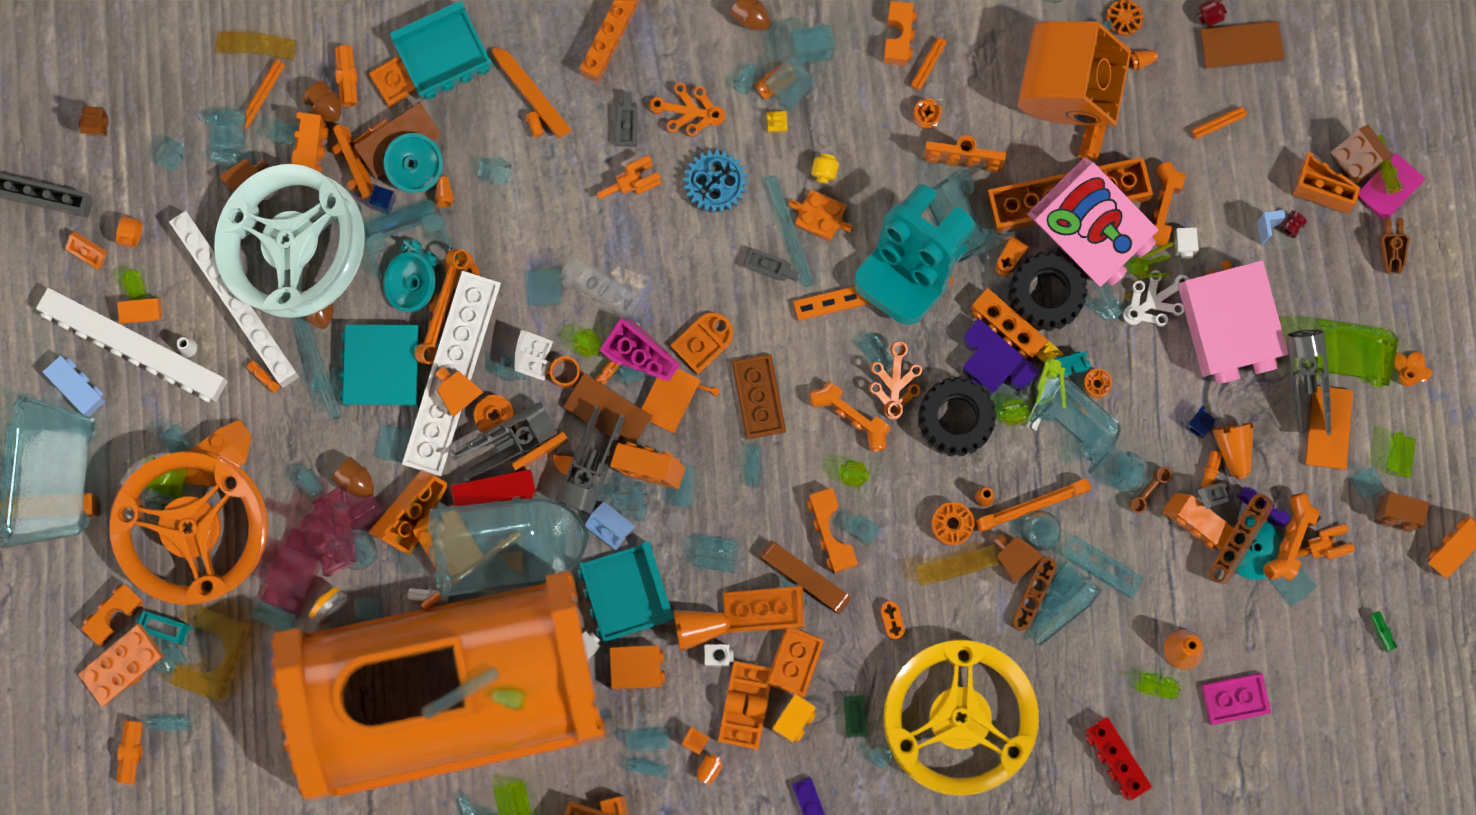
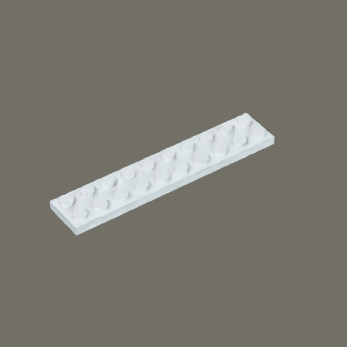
(456, 352)

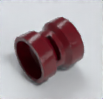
(1293, 224)

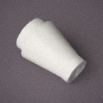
(189, 350)

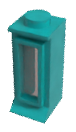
(164, 628)

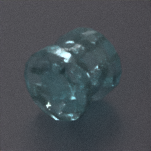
(883, 755)

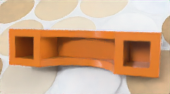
(840, 556)

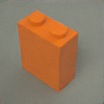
(636, 667)

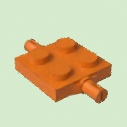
(820, 215)

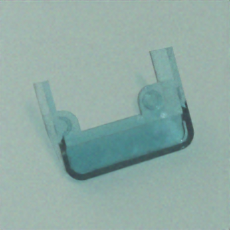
(954, 193)
(423, 213)
(1081, 418)

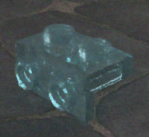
(716, 554)

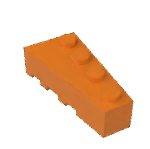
(412, 505)

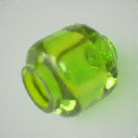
(586, 342)
(1014, 412)
(853, 473)

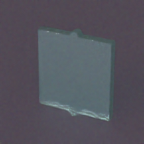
(544, 287)
(393, 444)
(1295, 589)

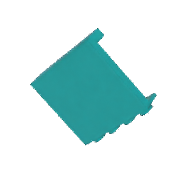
(441, 51)
(380, 365)
(625, 592)

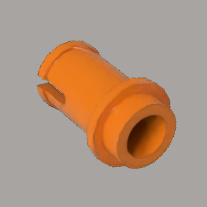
(534, 124)

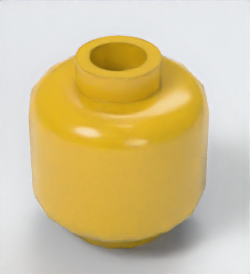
(825, 168)

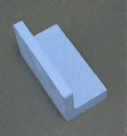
(1268, 221)
(609, 525)

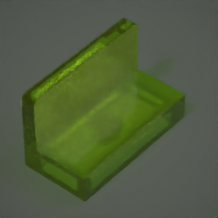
(1400, 455)
(513, 799)

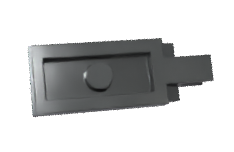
(627, 122)
(769, 265)

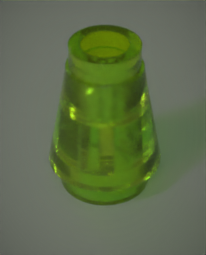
(510, 698)

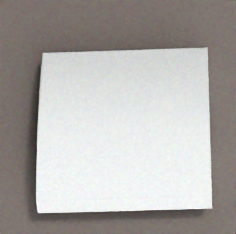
(532, 355)

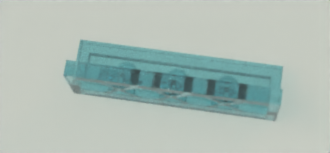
(1101, 573)

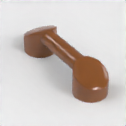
(1160, 475)

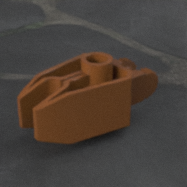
(93, 121)
(1393, 246)

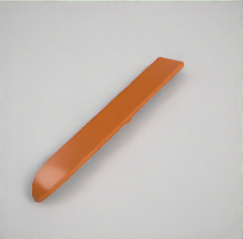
(531, 92)

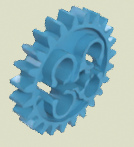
(703, 169)

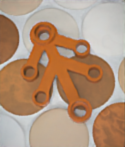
(690, 110)
(895, 384)

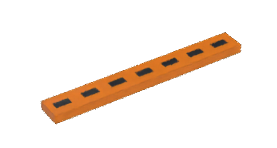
(831, 303)

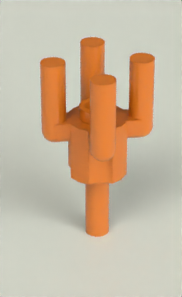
(632, 179)
(1325, 545)

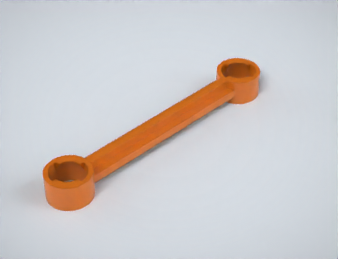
(442, 305)
(993, 520)

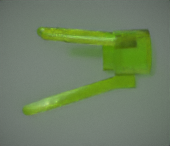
(1140, 264)

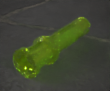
(1390, 174)

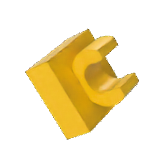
(777, 122)
(1049, 351)

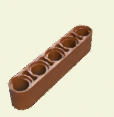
(1240, 549)
(805, 576)

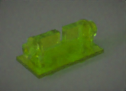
(1150, 682)

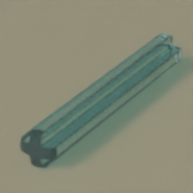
(460, 693)

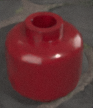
(1211, 12)

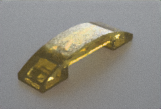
(255, 44)
(956, 566)

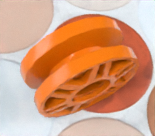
(952, 511)

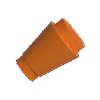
(1141, 59)
(444, 195)
(983, 501)

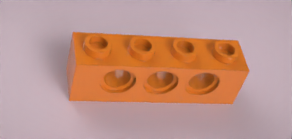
(989, 300)

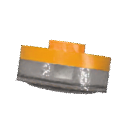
(328, 606)

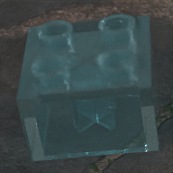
(813, 44)

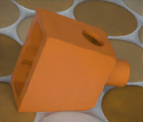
(456, 390)

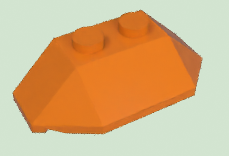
(229, 442)

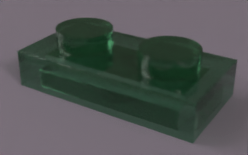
(855, 716)

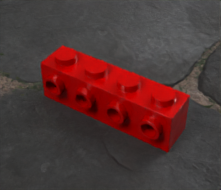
(495, 489)
(1118, 759)

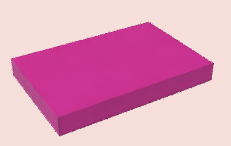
(1374, 192)
(1236, 699)

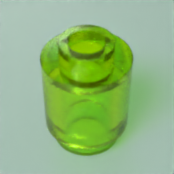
(134, 284)

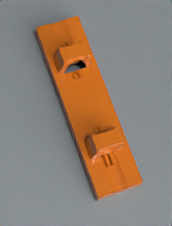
(361, 176)

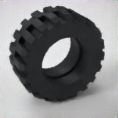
(1048, 265)
(965, 391)

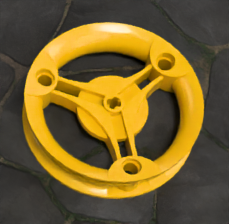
(977, 721)

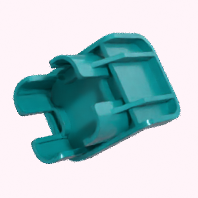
(913, 258)

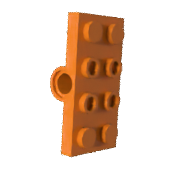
(954, 155)
(121, 665)
(745, 706)

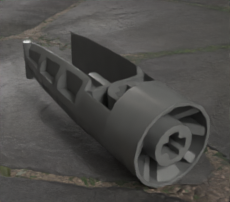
(1309, 345)
(504, 438)
(578, 495)

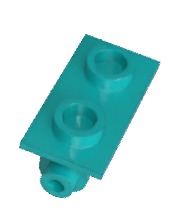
(415, 246)
(1075, 361)

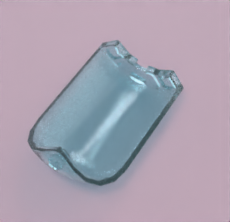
(504, 544)

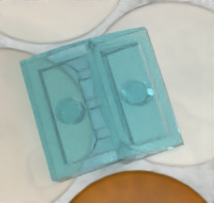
(790, 82)

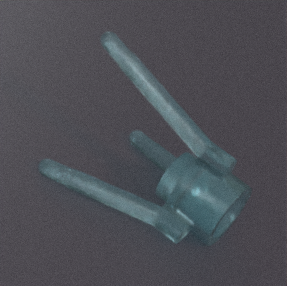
(1112, 309)

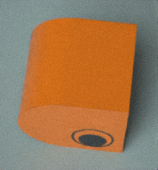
(1074, 74)

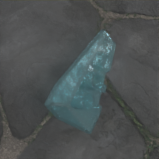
(1067, 599)

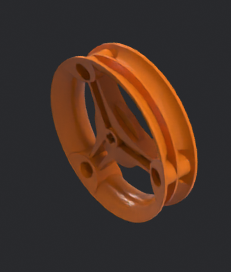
(173, 527)

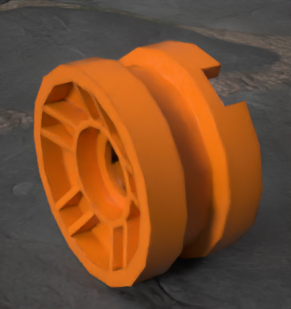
(927, 105)
(1103, 378)

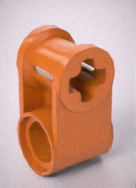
(1011, 254)

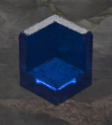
(382, 200)
(1201, 423)

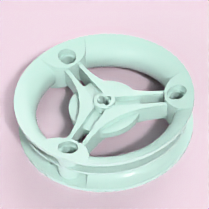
(289, 241)

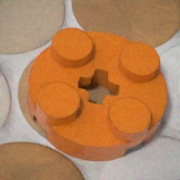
(486, 406)

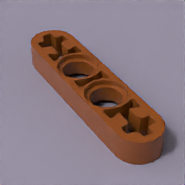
(1032, 593)

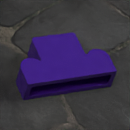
(995, 360)

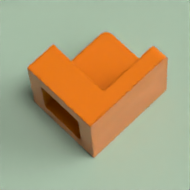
(695, 741)

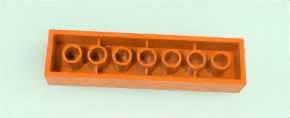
(1011, 203)

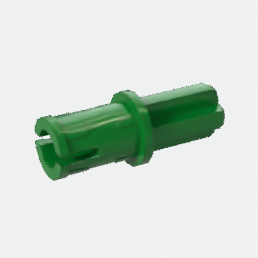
(1383, 631)

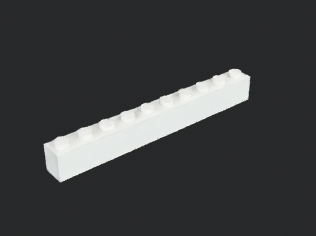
(242, 312)
(132, 345)

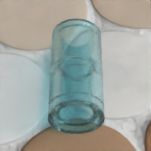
(685, 495)

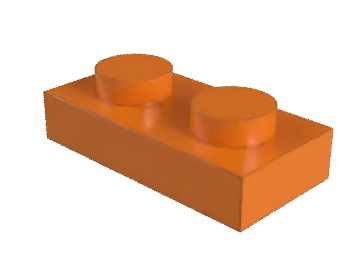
(86, 250)

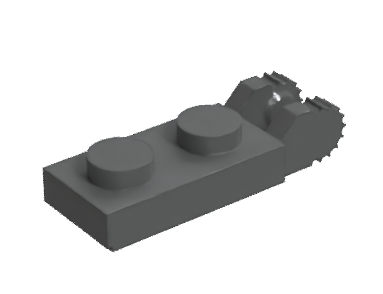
(1215, 495)

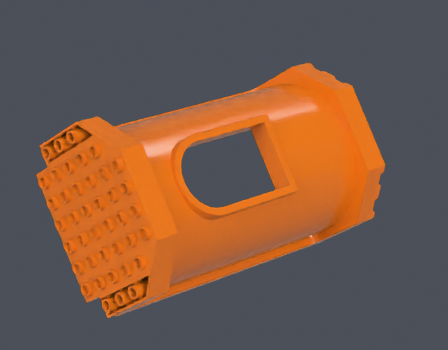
(524, 633)

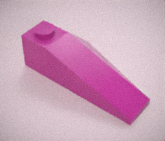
(638, 350)

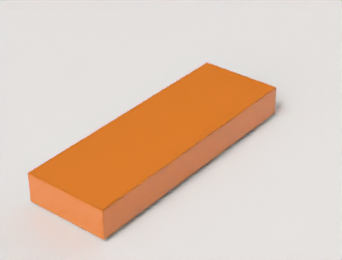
(540, 452)

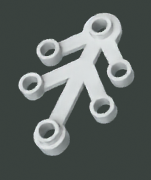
(1153, 302)

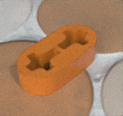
(897, 619)

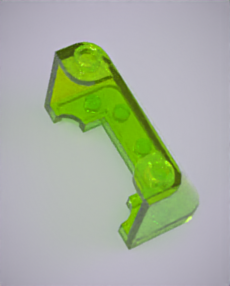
(1358, 350)

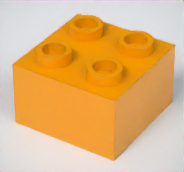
(794, 718)

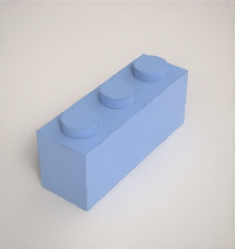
(74, 385)

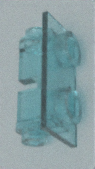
(870, 346)
(272, 616)
(647, 741)

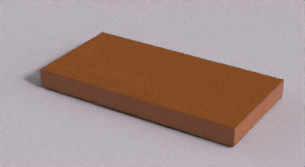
(1241, 45)
(410, 121)
(759, 396)
(611, 404)

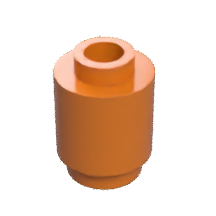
(709, 769)

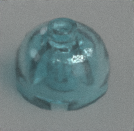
(1131, 473)
(1041, 530)
(364, 549)

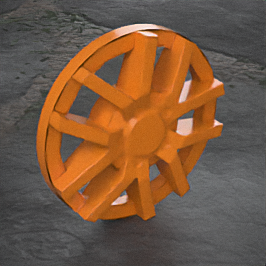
(1125, 17)

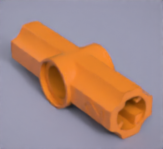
(346, 76)
(129, 752)

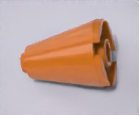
(1236, 447)
(699, 627)
(1183, 649)

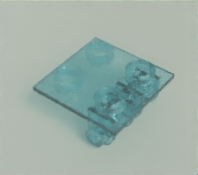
(227, 129)

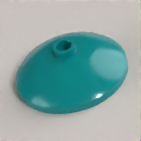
(425, 158)
(401, 282)
(1253, 562)

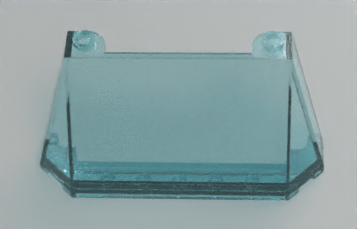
(43, 473)

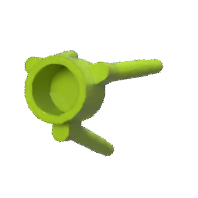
(1052, 370)

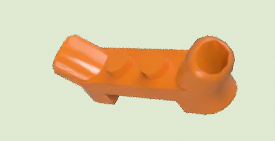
(1173, 183)
(876, 429)
(1286, 563)

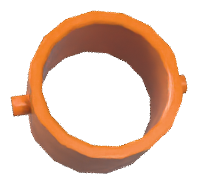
(129, 232)
(565, 359)

